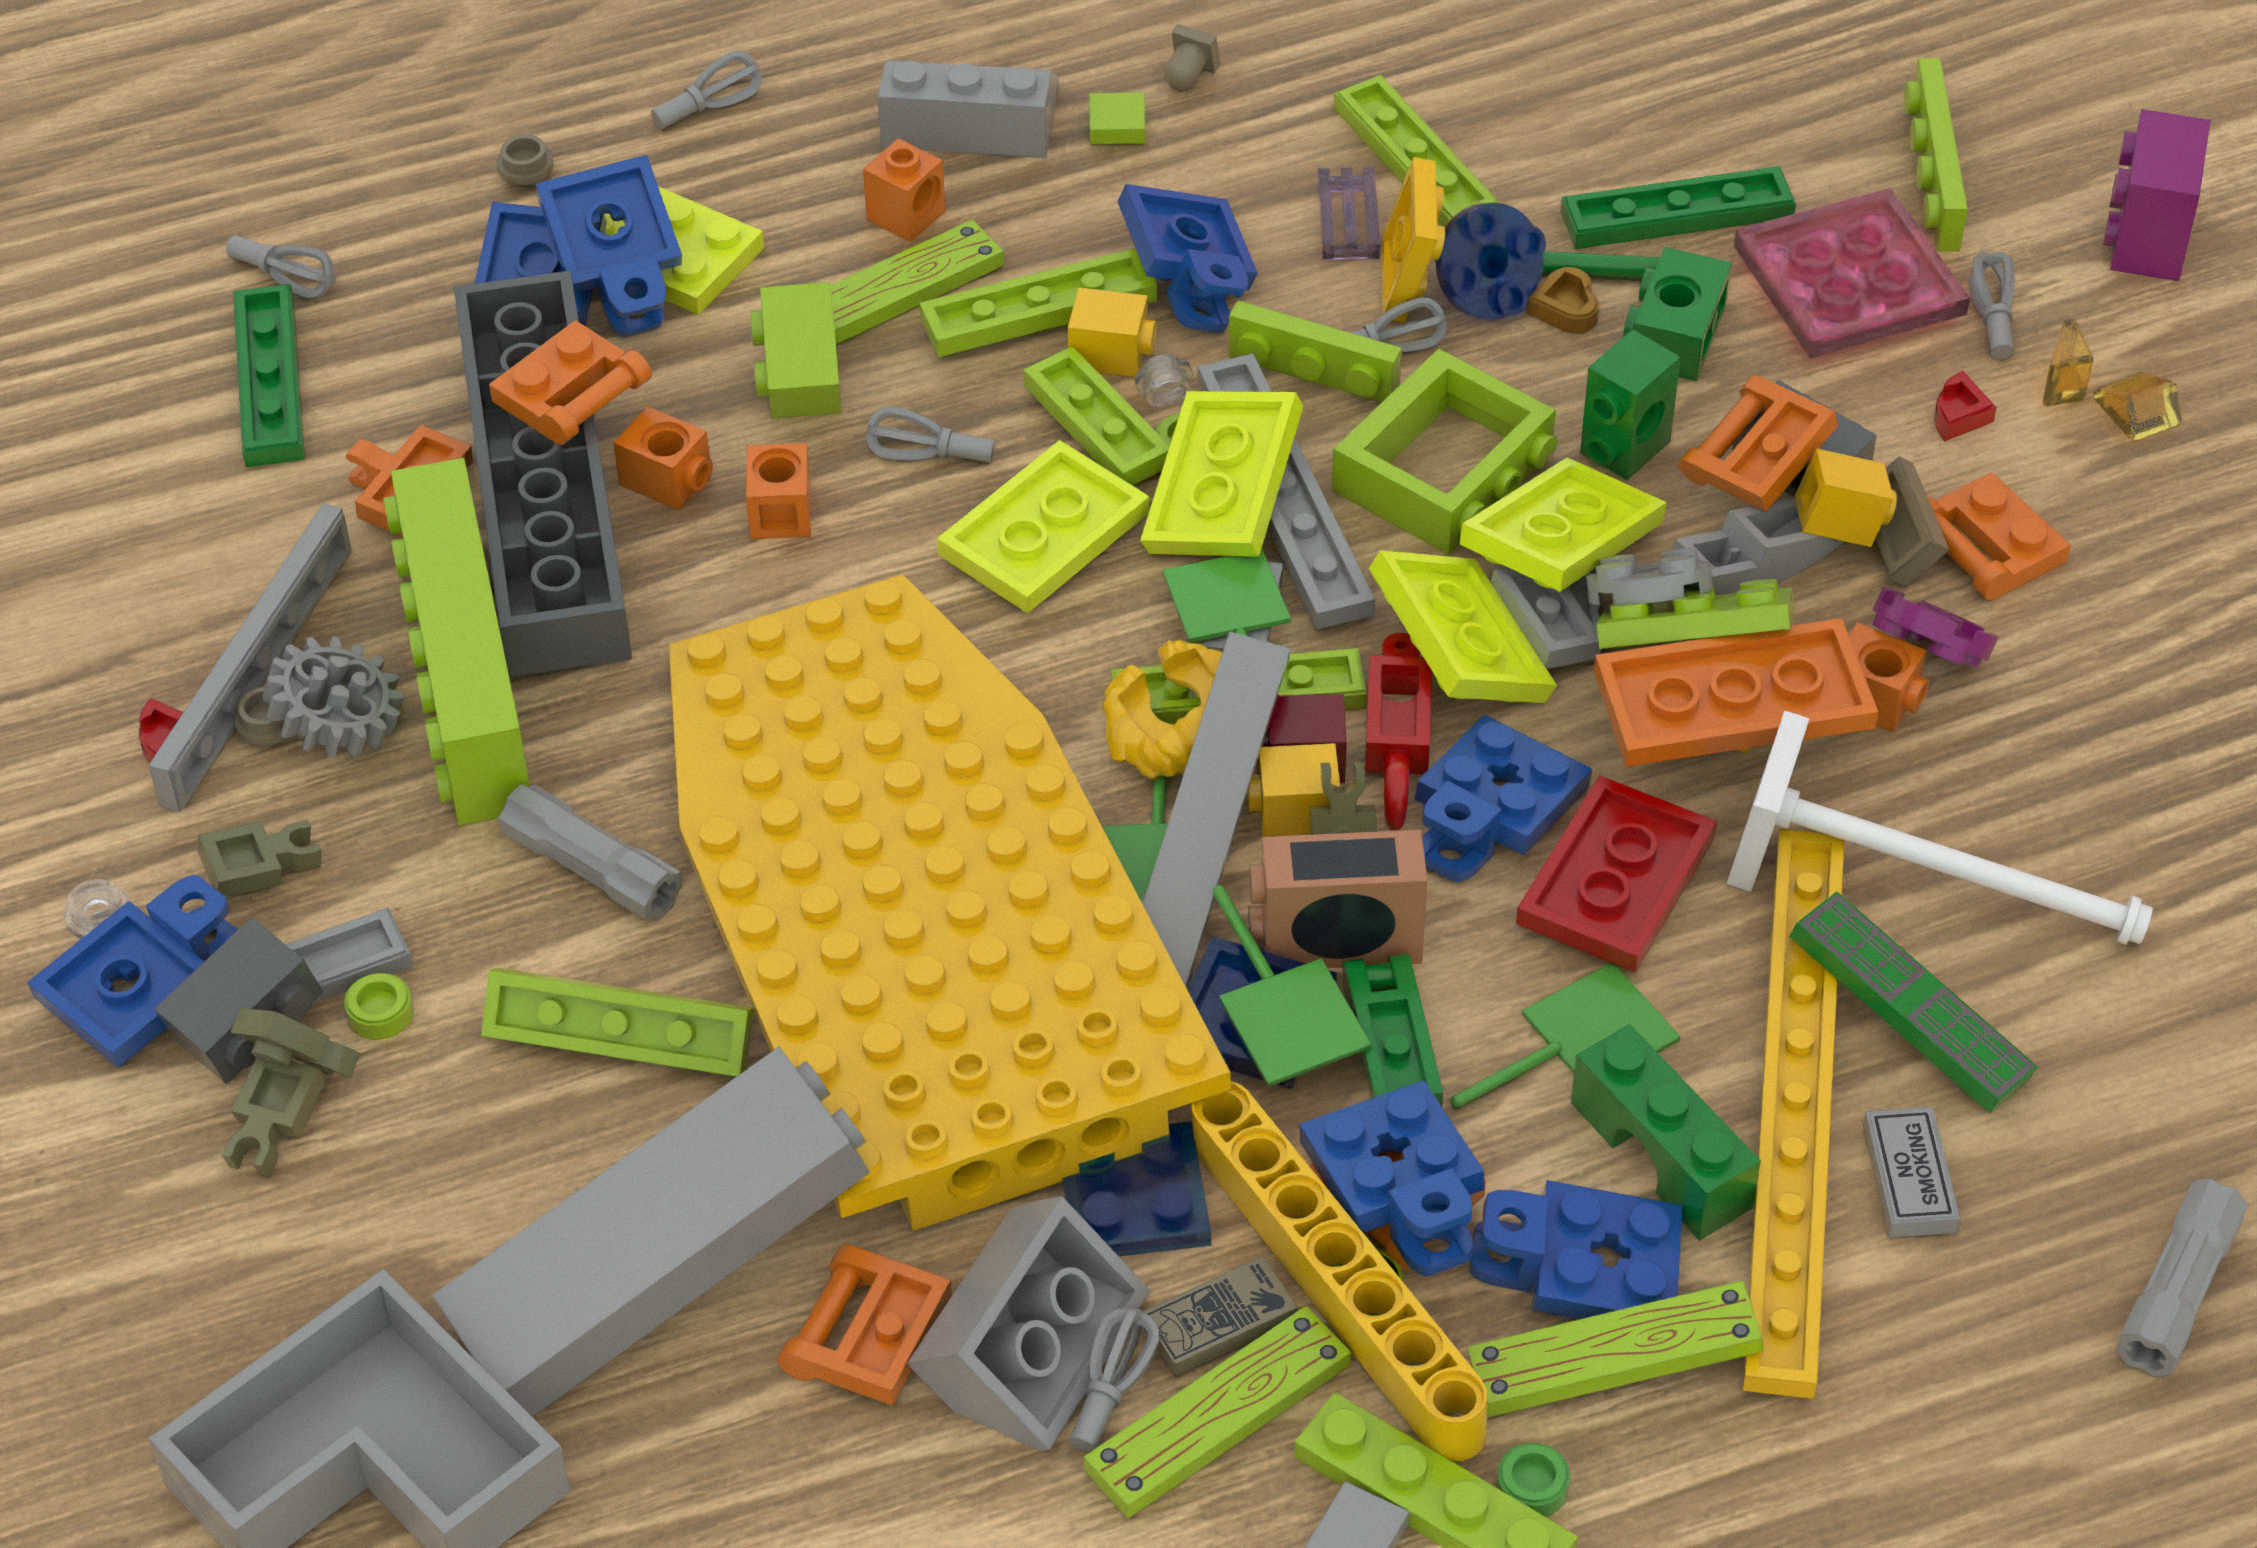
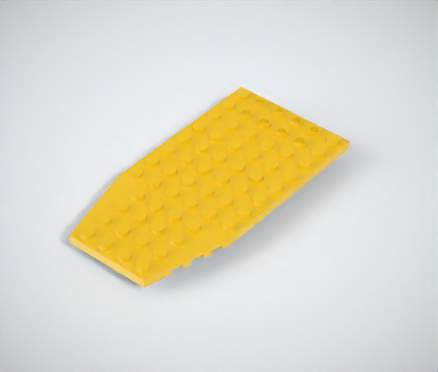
(926, 903)

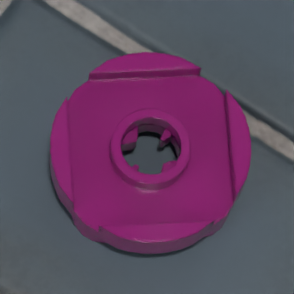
(1950, 634)

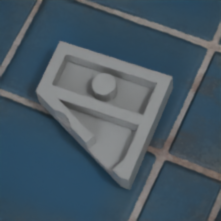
(1554, 622)

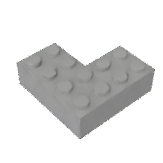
(357, 1404)

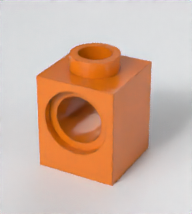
(904, 190)
(663, 458)
(778, 491)
(1892, 673)

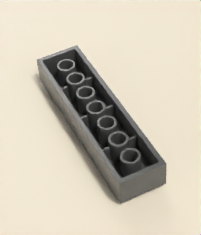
(540, 498)

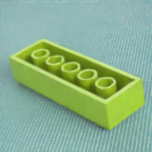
(456, 640)

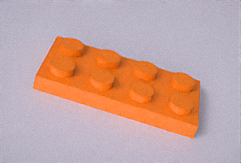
(1733, 691)

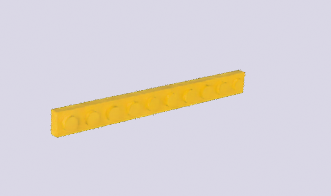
(1794, 1127)

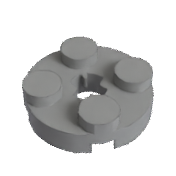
(1648, 581)

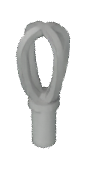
(695, 100)
(270, 260)
(1998, 315)
(1374, 331)
(944, 440)
(1108, 1388)

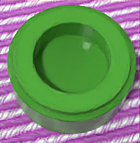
(1535, 1477)

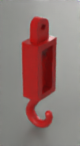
(1398, 730)

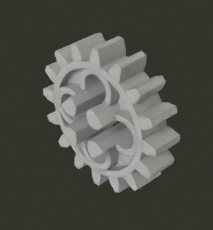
(349, 715)

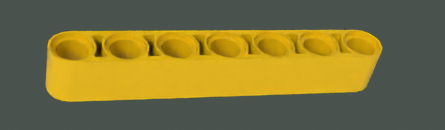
(1276, 1184)

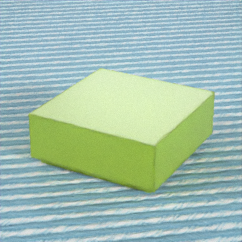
(1117, 118)

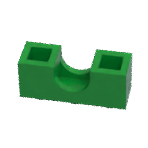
(1697, 1158)

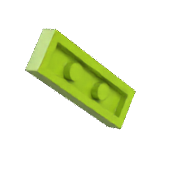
(1315, 351)
(1096, 416)

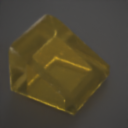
(2069, 367)
(2140, 404)

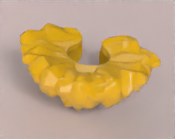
(1135, 731)

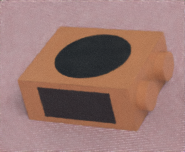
(1340, 896)

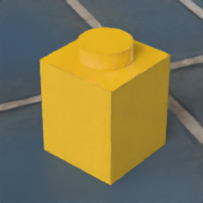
(1112, 330)
(1845, 498)
(1289, 785)

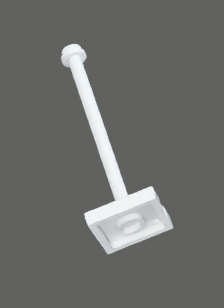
(1781, 805)

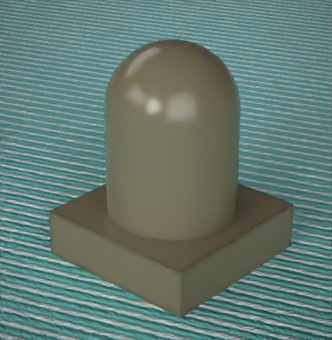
(1192, 54)

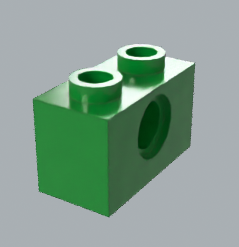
(1682, 306)
(1629, 404)

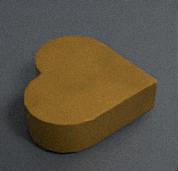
(1565, 301)

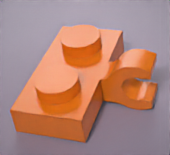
(375, 468)

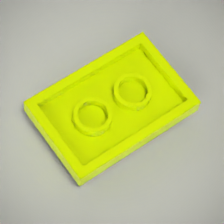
(711, 248)
(1222, 473)
(1562, 524)
(1043, 526)
(1462, 627)

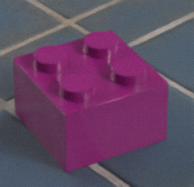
(2156, 194)

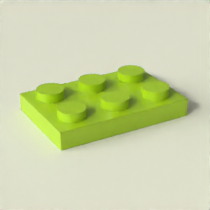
(1753, 609)

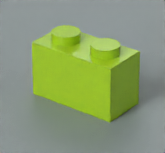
(799, 350)

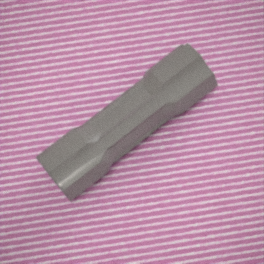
(625, 873)
(2168, 1307)

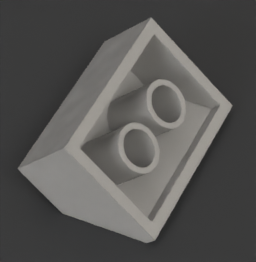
(967, 108)
(1025, 1323)

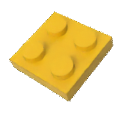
(1411, 237)

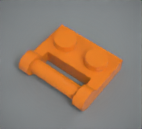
(558, 371)
(1769, 452)
(2004, 530)
(883, 1332)

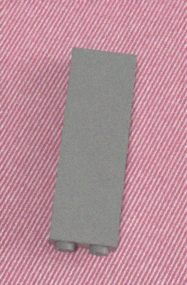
(654, 1231)

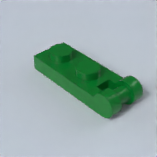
(1393, 1024)

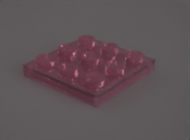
(1851, 272)

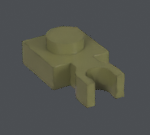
(1343, 813)
(250, 860)
(281, 1039)
(272, 1104)

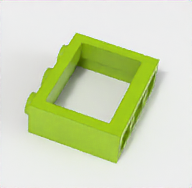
(1364, 456)

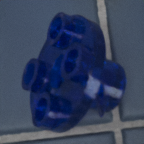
(1490, 261)

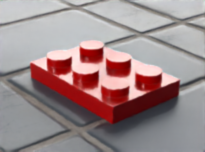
(1616, 873)

